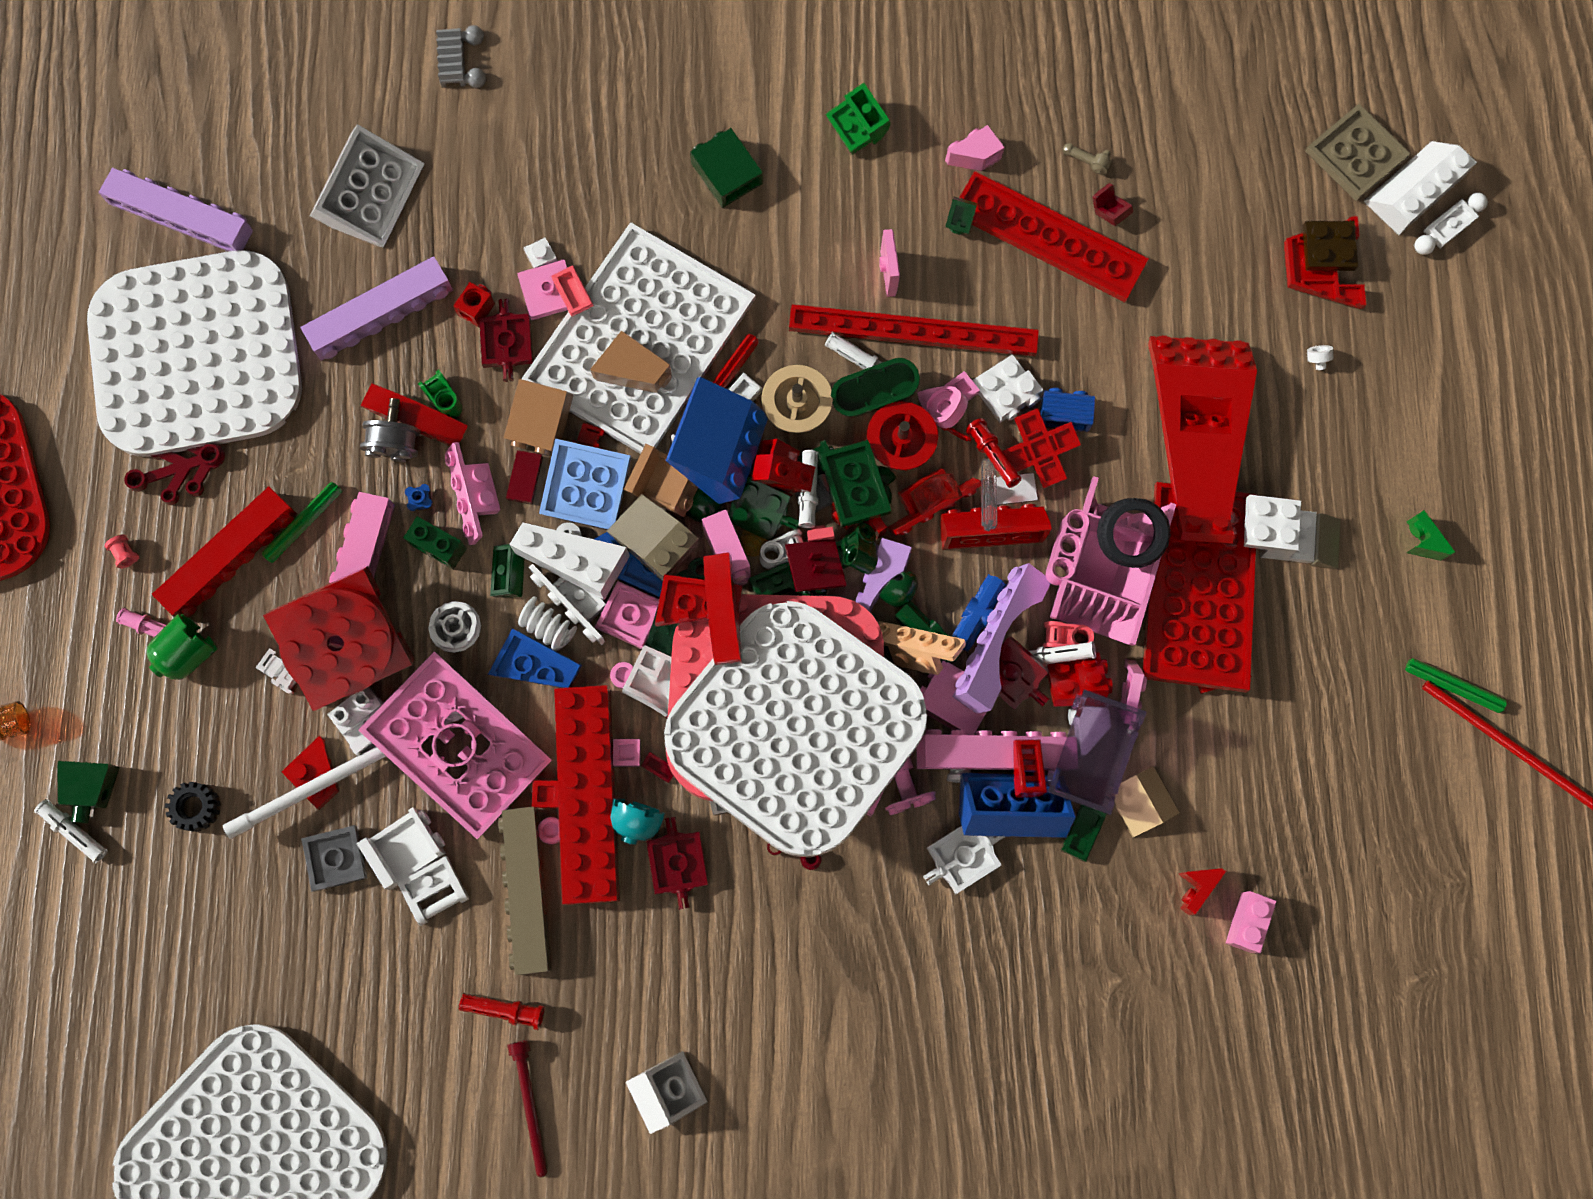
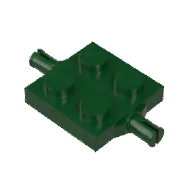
(762, 510)

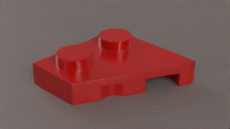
(310, 765)

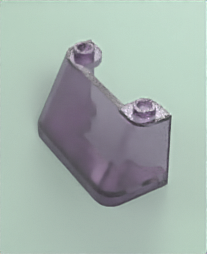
(1096, 751)

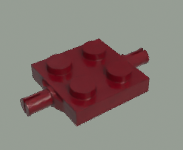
(506, 340)
(1020, 674)
(677, 863)

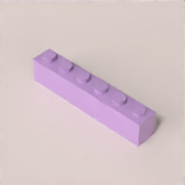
(175, 211)
(377, 309)

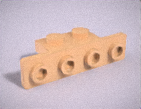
(919, 648)

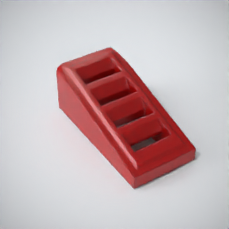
(1019, 769)

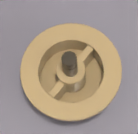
(797, 398)

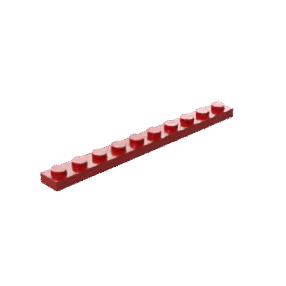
(914, 330)

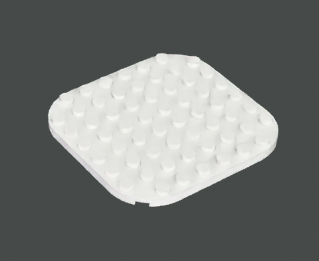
(193, 353)
(797, 729)
(253, 1125)

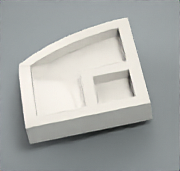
(650, 680)

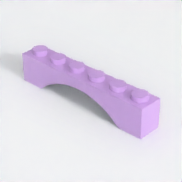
(891, 562)
(981, 680)

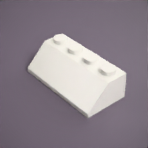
(1420, 184)

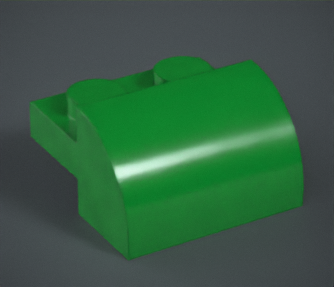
(859, 119)

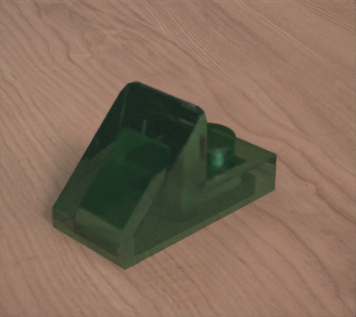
(661, 637)

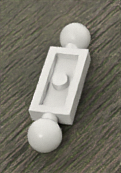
(1451, 223)

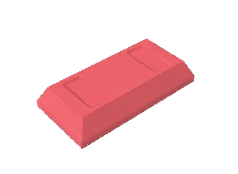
(572, 291)

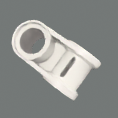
(778, 546)

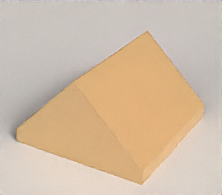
(1144, 802)

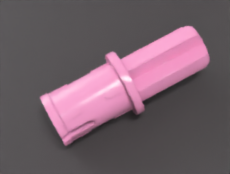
(140, 623)

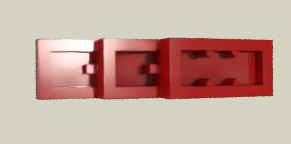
(429, 421)
(722, 609)

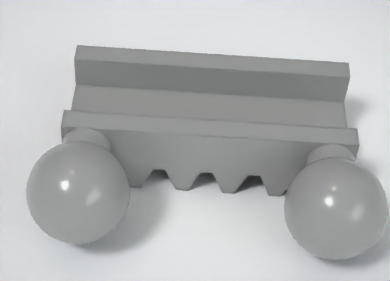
(451, 56)

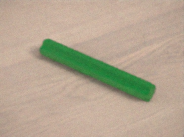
(301, 522)
(1456, 685)

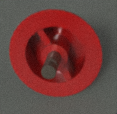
(902, 435)

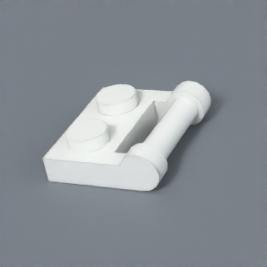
(428, 883)

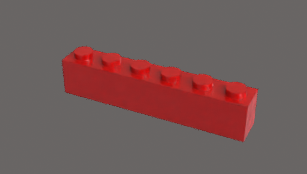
(224, 554)

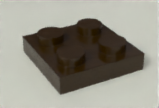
(1330, 246)

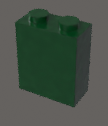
(726, 167)

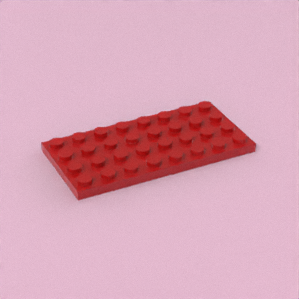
(1202, 608)

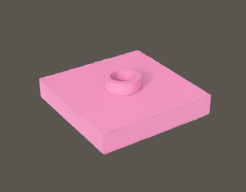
(889, 263)
(540, 290)
(628, 615)

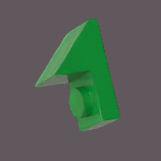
(1433, 543)

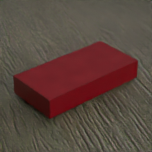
(524, 477)

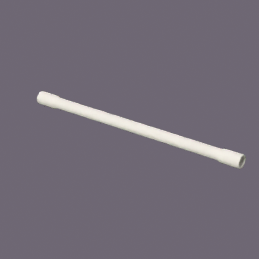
(249, 820)

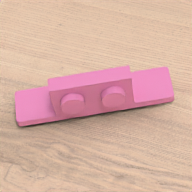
(473, 490)

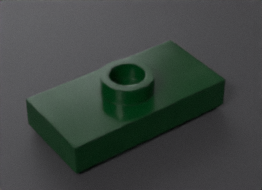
(1083, 833)

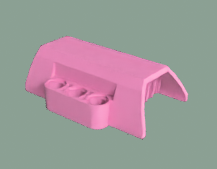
(1094, 588)

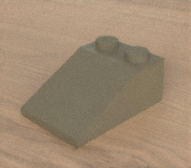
(654, 537)

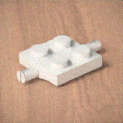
(962, 859)

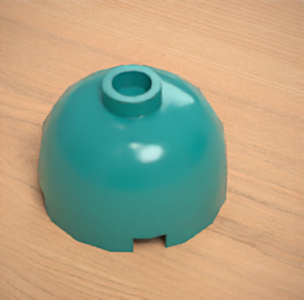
(635, 820)

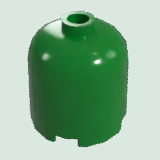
(179, 649)

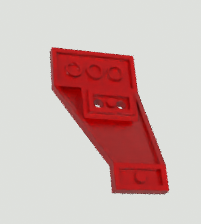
(1204, 417)

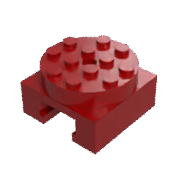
(345, 609)

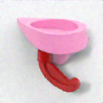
(946, 407)

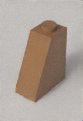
(631, 366)

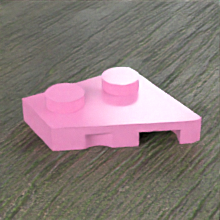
(1134, 684)

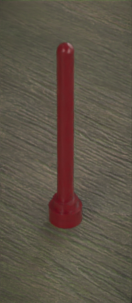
(519, 1053)

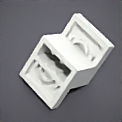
(1280, 529)

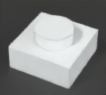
(540, 253)

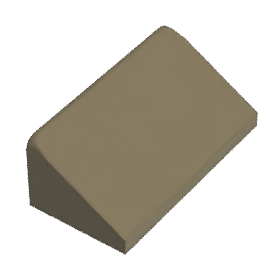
(1326, 541)

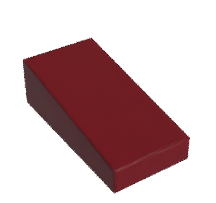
(657, 767)

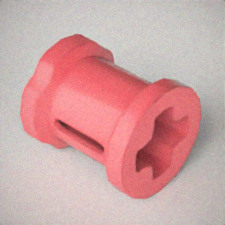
(121, 551)

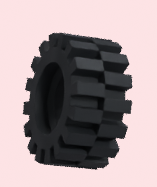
(177, 802)

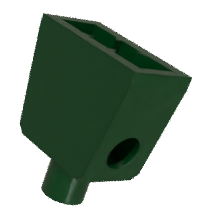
(85, 786)

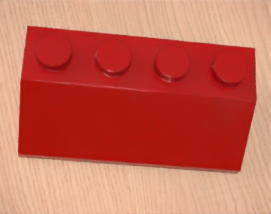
(1014, 527)

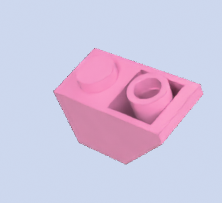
(976, 151)

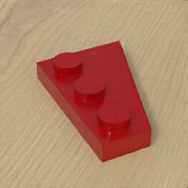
(685, 600)

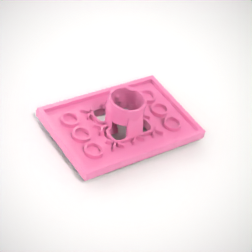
(420, 711)

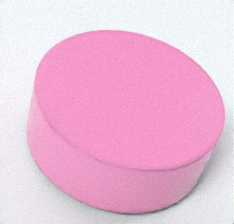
(620, 674)
(549, 830)

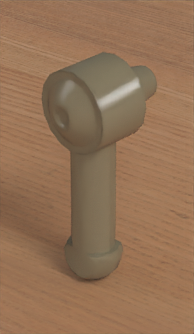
(1098, 163)

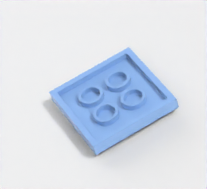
(585, 484)

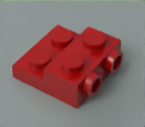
(1075, 676)

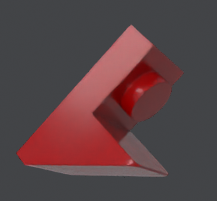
(1204, 883)

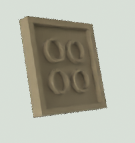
(1357, 152)

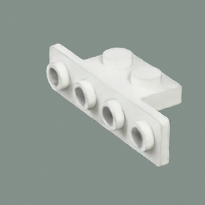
(581, 604)

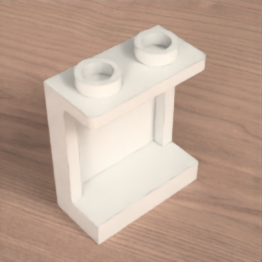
(402, 848)

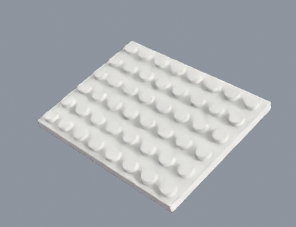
(662, 303)

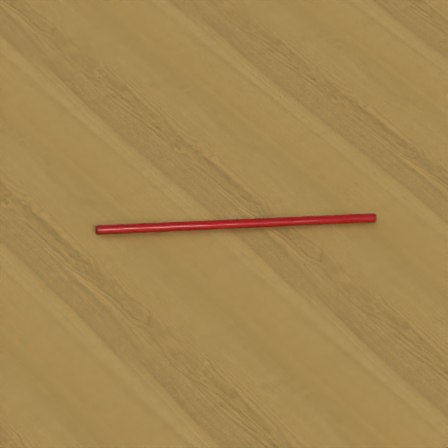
(1509, 744)

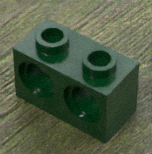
(435, 543)

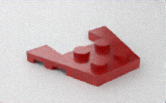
(1320, 283)

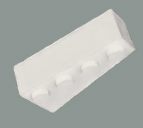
(575, 558)

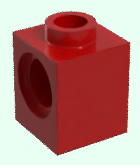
(470, 294)

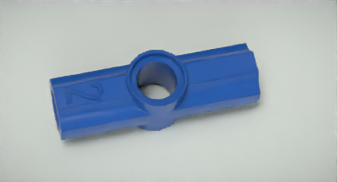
(978, 610)

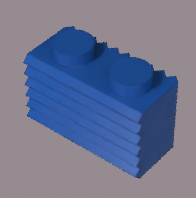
(1062, 408)

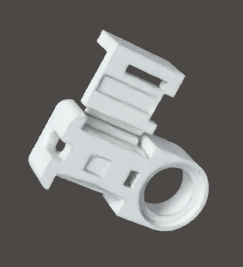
(274, 667)

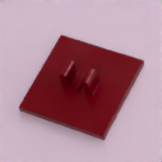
(815, 565)

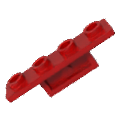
(905, 524)

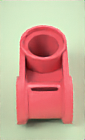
(1065, 633)

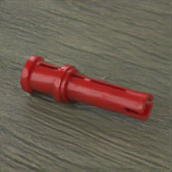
(989, 445)
(514, 1012)

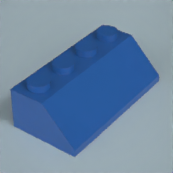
(992, 809)

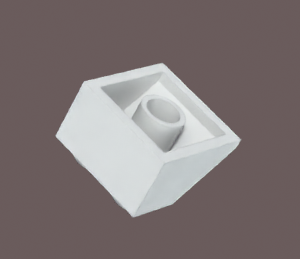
(666, 1092)

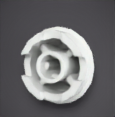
(454, 626)

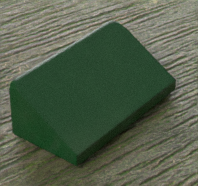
(506, 572)

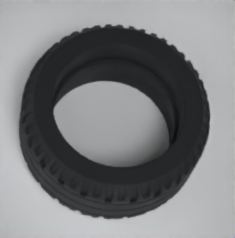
(1160, 539)

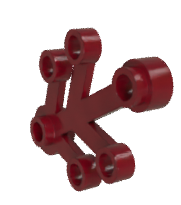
(180, 469)

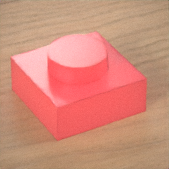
(820, 533)

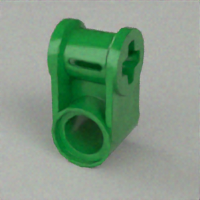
(440, 392)

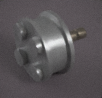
(390, 437)

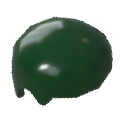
(702, 506)
(900, 592)

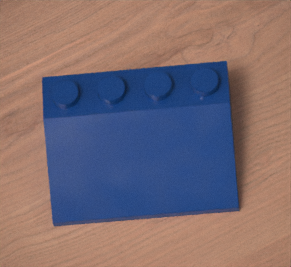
(717, 440)

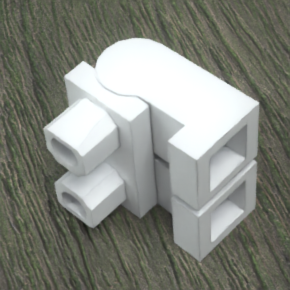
(352, 715)

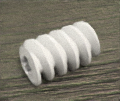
(545, 625)

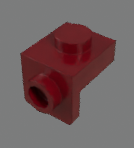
(1110, 206)

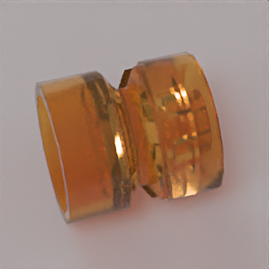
(13, 720)

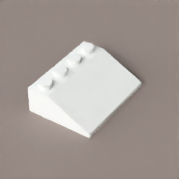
(367, 187)

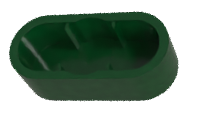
(875, 387)

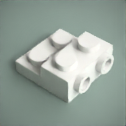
(1008, 389)

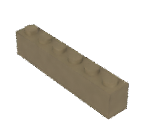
(525, 891)

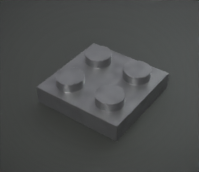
(334, 858)

